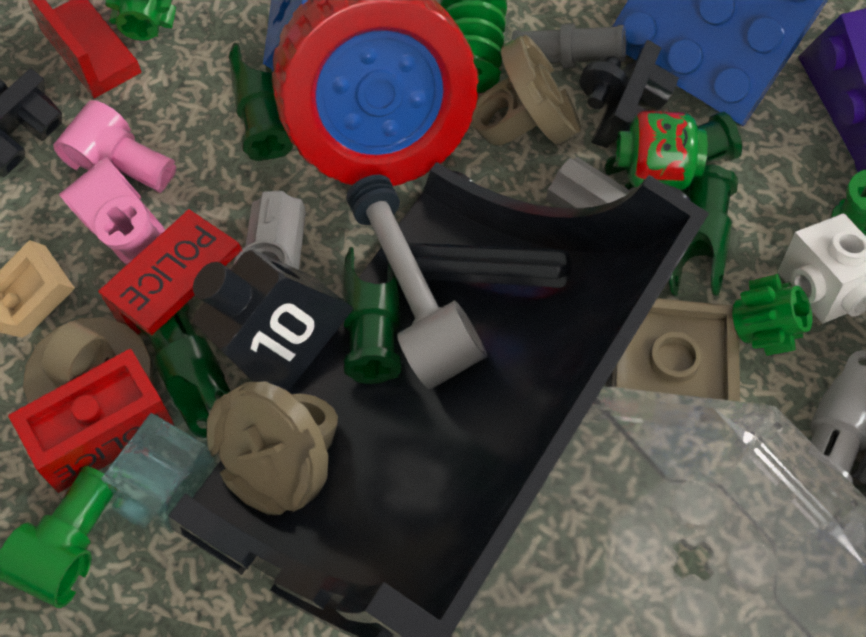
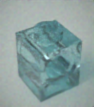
(157, 472)

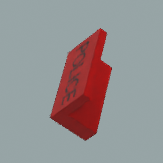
(86, 44)
(164, 273)
(87, 419)

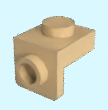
(30, 289)

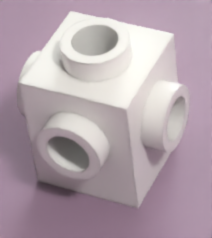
(829, 267)

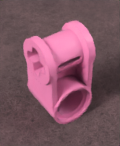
(112, 210)

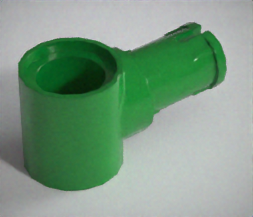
(53, 553)

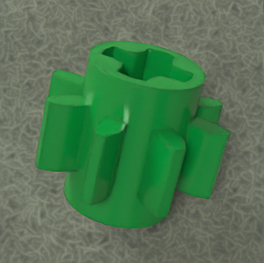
(141, 18)
(772, 315)

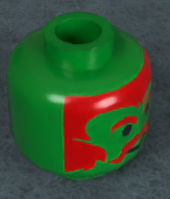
(663, 147)

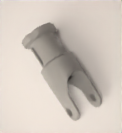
(841, 417)

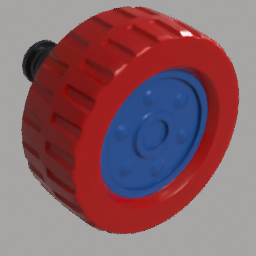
(374, 87)

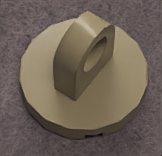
(272, 445)

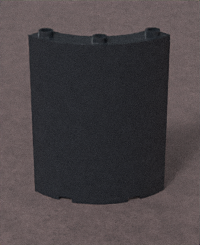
(442, 476)

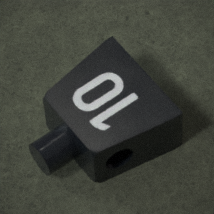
(267, 316)

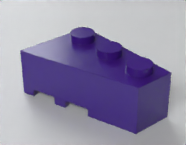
(838, 73)

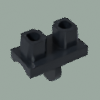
(624, 88)
(28, 106)

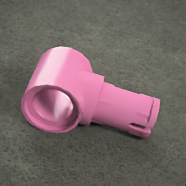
(103, 133)

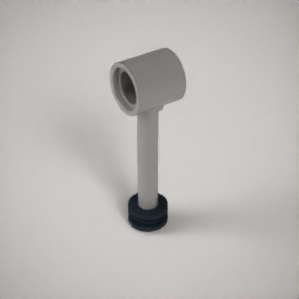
(440, 338)

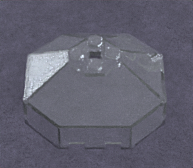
(693, 473)

